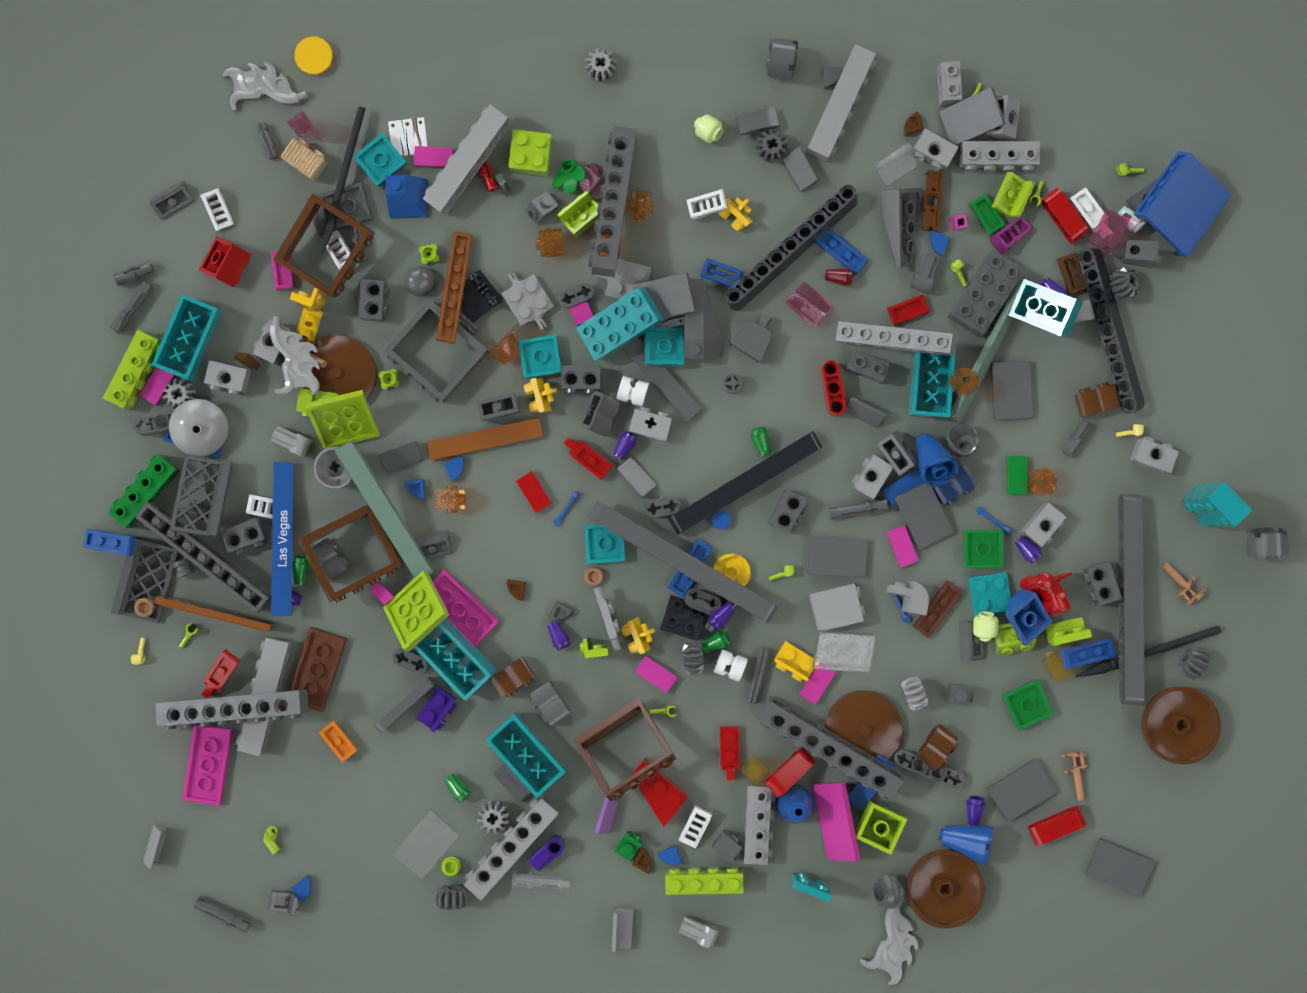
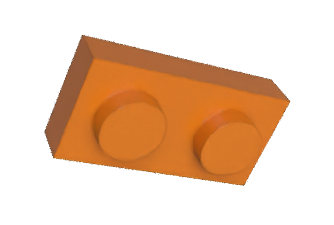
(338, 741)

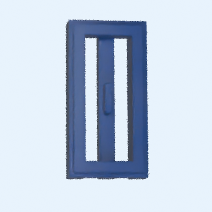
(722, 266)

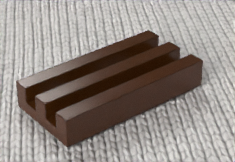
(1070, 290)

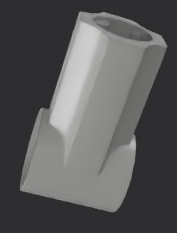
(295, 442)
(703, 933)

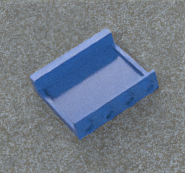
(1183, 203)

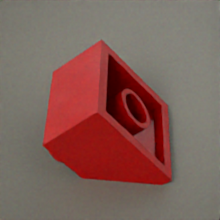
(225, 262)

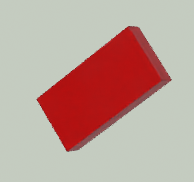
(908, 310)
(533, 492)

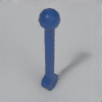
(981, 511)
(557, 521)
(905, 618)

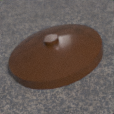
(348, 366)
(866, 722)
(1181, 725)
(945, 888)

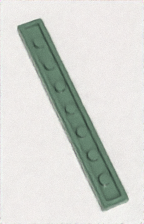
(987, 354)
(383, 509)

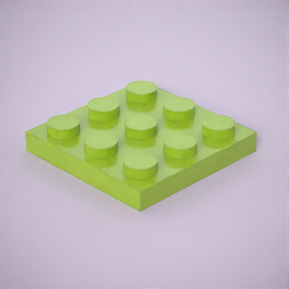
(342, 419)
(416, 611)

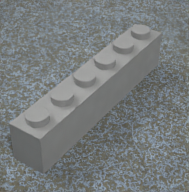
(840, 103)
(467, 160)
(268, 680)

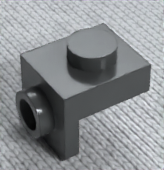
(541, 207)
(283, 901)

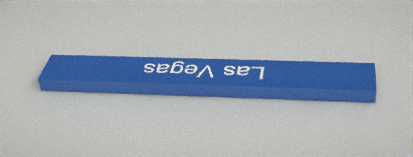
(282, 539)

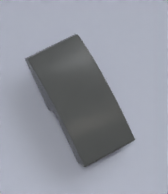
(757, 120)

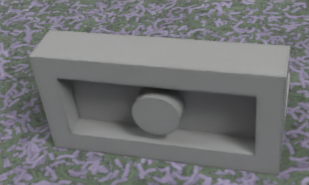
(622, 928)

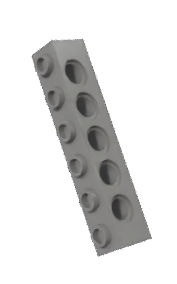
(896, 338)
(481, 886)

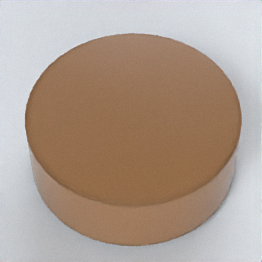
(593, 576)
(144, 607)

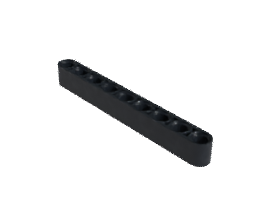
(793, 239)
(1118, 337)
(745, 482)

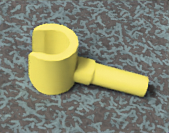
(1137, 431)
(140, 657)

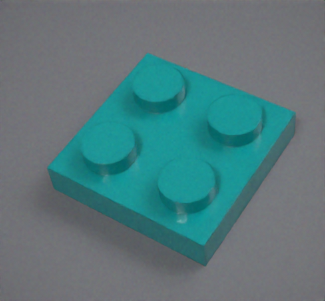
(380, 159)
(664, 347)
(540, 356)
(603, 545)
(989, 593)
(817, 889)

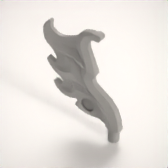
(261, 82)
(298, 360)
(895, 947)

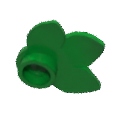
(568, 176)

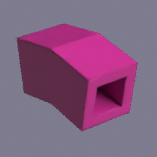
(963, 221)
(382, 593)

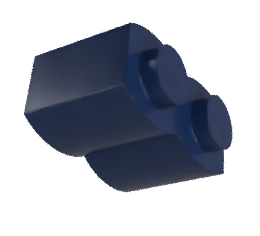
(959, 484)

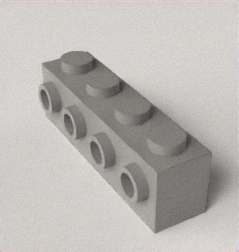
(999, 155)
(757, 824)

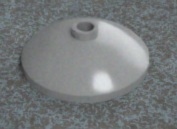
(212, 426)

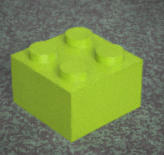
(530, 153)
(880, 826)

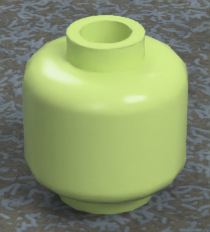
(708, 128)
(985, 626)

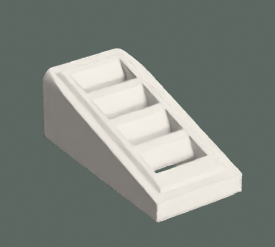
(217, 192)
(694, 214)
(345, 249)
(251, 505)
(702, 812)

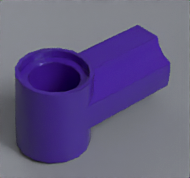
(546, 853)

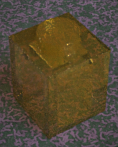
(1054, 666)
(754, 769)

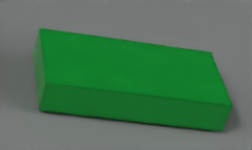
(987, 215)
(1016, 475)

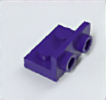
(436, 709)

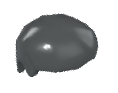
(419, 281)

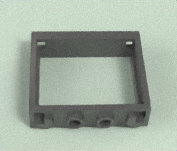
(421, 381)

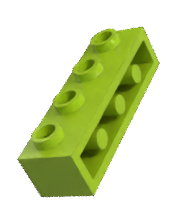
(133, 371)
(704, 881)

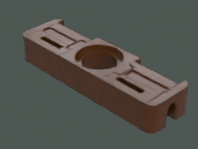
(934, 188)

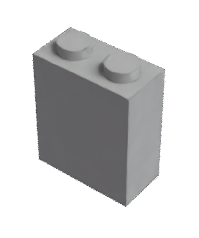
(836, 607)

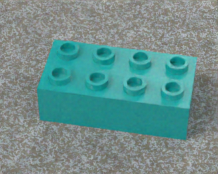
(619, 323)
(187, 338)
(930, 385)
(1216, 505)
(455, 659)
(526, 754)

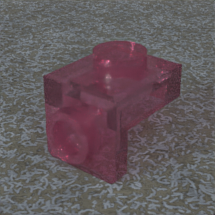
(593, 176)

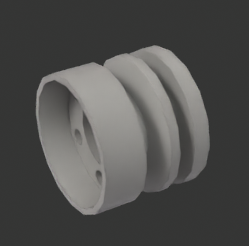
(328, 476)

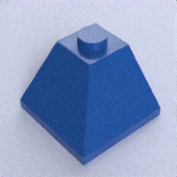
(406, 196)
(1027, 615)

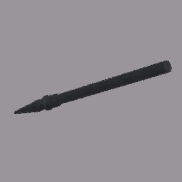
(330, 222)
(1105, 666)

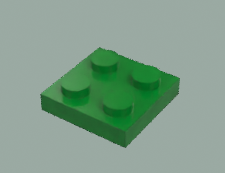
(982, 548)
(1027, 704)

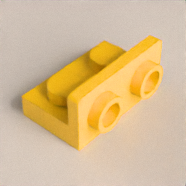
(313, 302)
(795, 661)

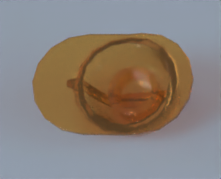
(506, 348)

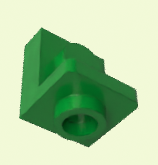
(629, 845)

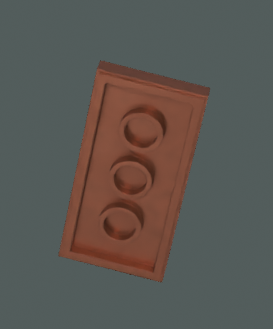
(318, 666)

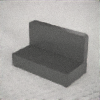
(511, 782)

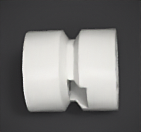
(632, 391)
(737, 664)

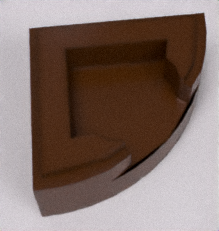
(913, 124)
(247, 360)
(516, 588)
(642, 861)

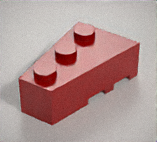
(661, 794)

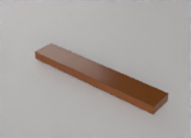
(454, 288)
(485, 439)
(214, 613)

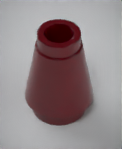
(839, 276)

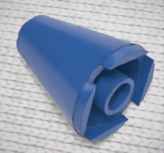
(934, 461)
(795, 805)
(968, 840)

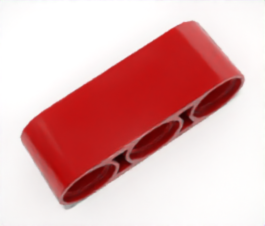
(1064, 215)
(835, 379)
(789, 772)
(1057, 825)

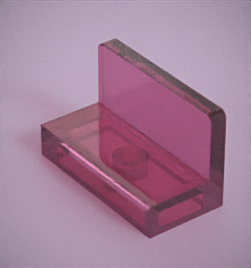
(302, 124)
(1109, 230)
(808, 304)

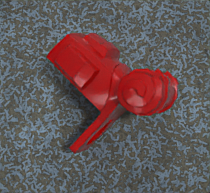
(1048, 590)

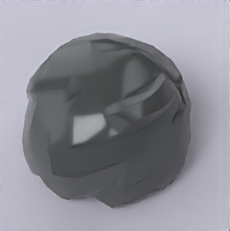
(962, 440)
(888, 892)

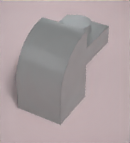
(915, 597)

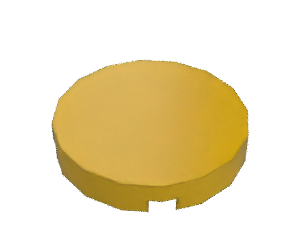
(313, 55)
(734, 567)

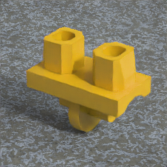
(742, 218)
(309, 324)
(542, 393)
(640, 633)

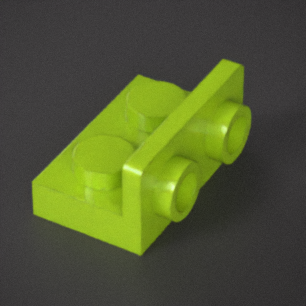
(1067, 631)
(1008, 641)
(596, 651)

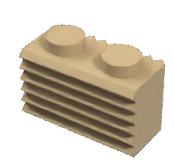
(303, 159)

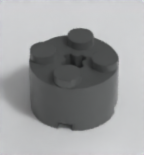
(782, 58)
(1267, 543)

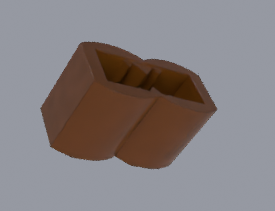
(1097, 400)
(512, 677)
(937, 747)

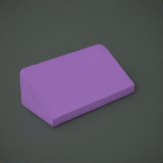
(606, 816)

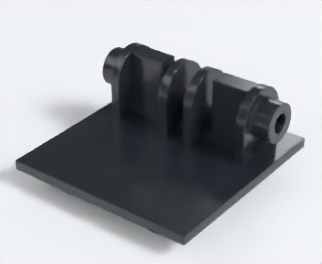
(479, 296)
(682, 619)

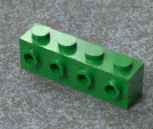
(146, 488)

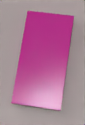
(464, 609)
(207, 764)
(836, 821)

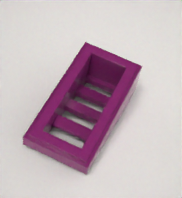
(1002, 243)

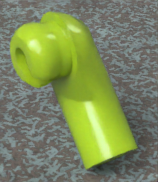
(270, 838)

